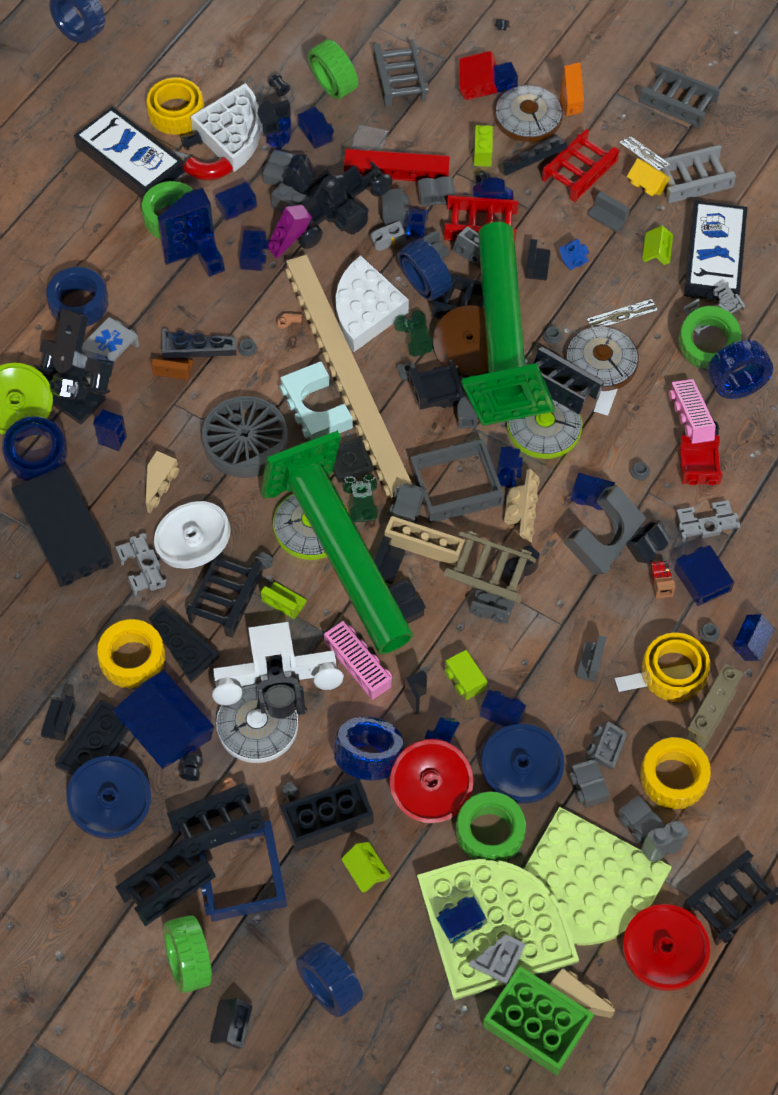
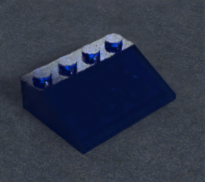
(182, 223)
(164, 719)

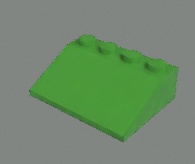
(538, 1020)

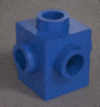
(574, 254)

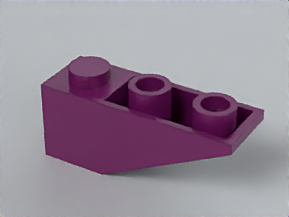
(289, 228)

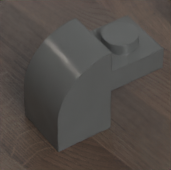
(466, 414)

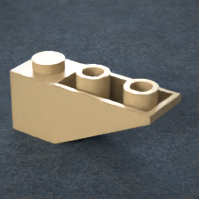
(159, 475)
(584, 995)

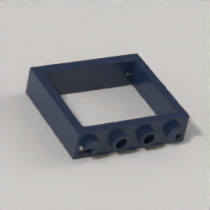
(253, 907)

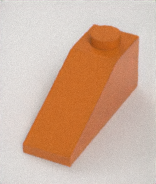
(572, 89)

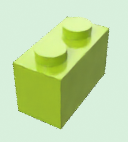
(483, 145)
(465, 675)

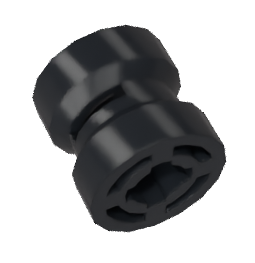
(191, 767)

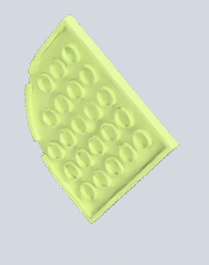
(594, 877)
(514, 906)

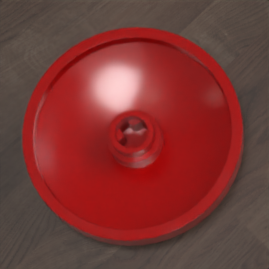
(431, 780)
(666, 947)

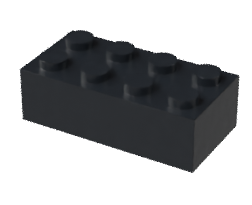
(327, 814)

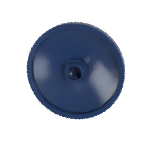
(523, 763)
(108, 797)

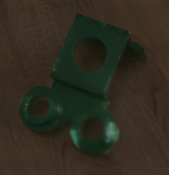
(420, 341)
(362, 495)

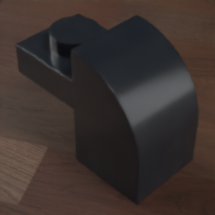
(270, 114)

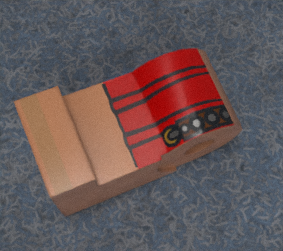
(662, 579)

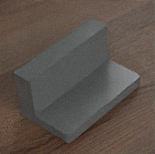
(609, 212)

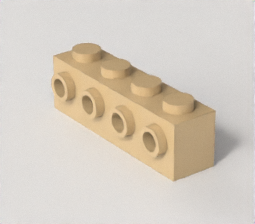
(424, 541)

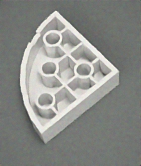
(230, 126)
(366, 303)

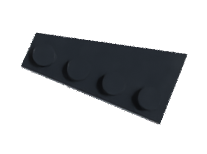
(535, 153)
(184, 345)
(77, 409)
(185, 645)

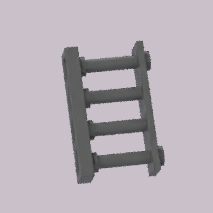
(387, 81)
(673, 107)

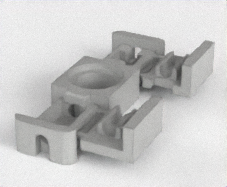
(726, 298)
(689, 527)
(150, 573)

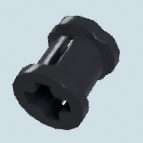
(279, 85)
(191, 140)

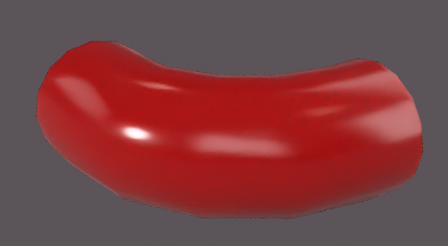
(208, 171)

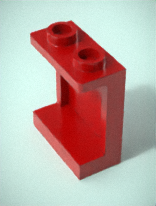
(477, 75)
(700, 462)

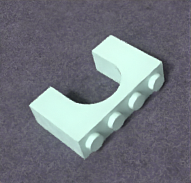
(315, 424)

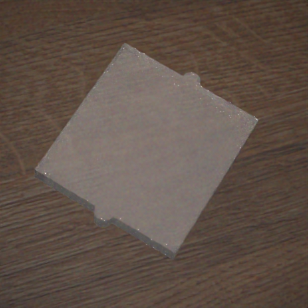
(369, 138)

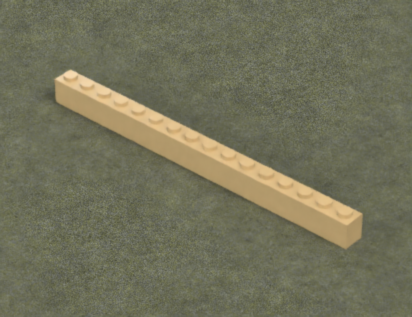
(347, 375)

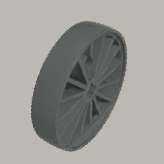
(243, 435)

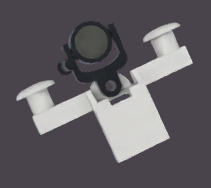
(277, 682)

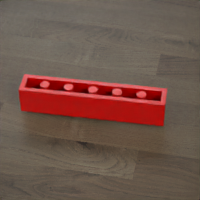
(398, 165)

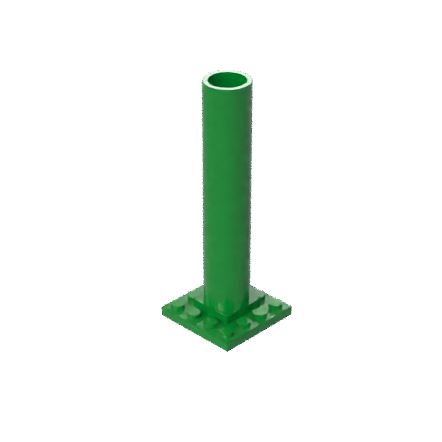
(510, 387)
(306, 473)

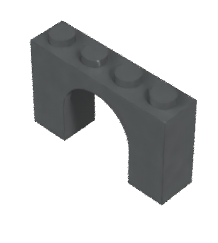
(626, 522)

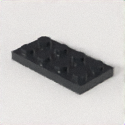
(96, 738)

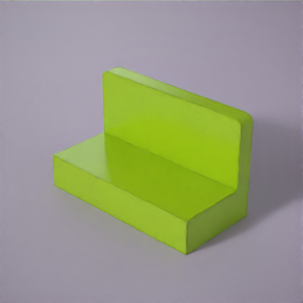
(658, 245)
(283, 600)
(365, 866)

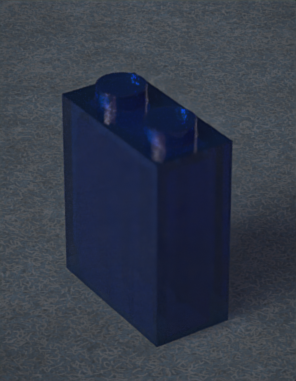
(703, 575)

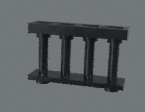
(470, 287)
(572, 376)
(237, 606)
(209, 808)
(728, 877)
(173, 892)

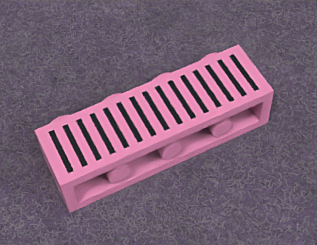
(692, 411)
(358, 660)

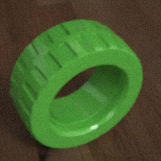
(333, 69)
(157, 198)
(700, 317)
(495, 804)
(187, 953)

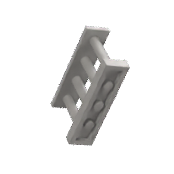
(698, 187)

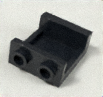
(436, 386)

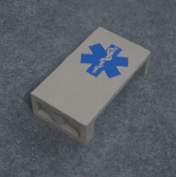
(110, 340)

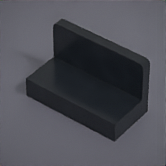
(537, 262)
(388, 560)
(415, 688)
(58, 718)
(231, 1022)

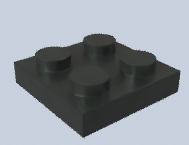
(352, 460)

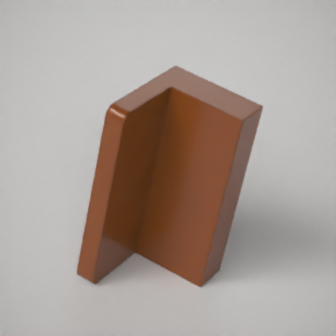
(172, 367)

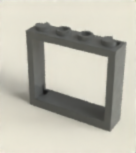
(465, 505)

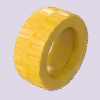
(173, 121)
(127, 632)
(675, 689)
(683, 751)

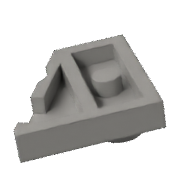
(500, 959)

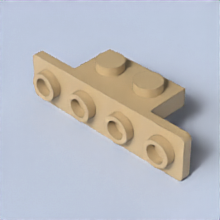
(522, 504)

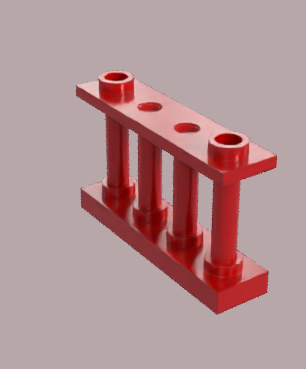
(588, 178)
(476, 205)

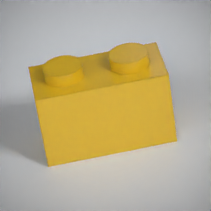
(648, 177)

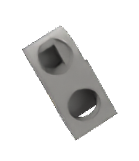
(388, 236)

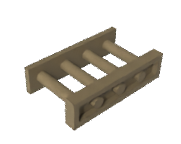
(475, 579)
(714, 706)

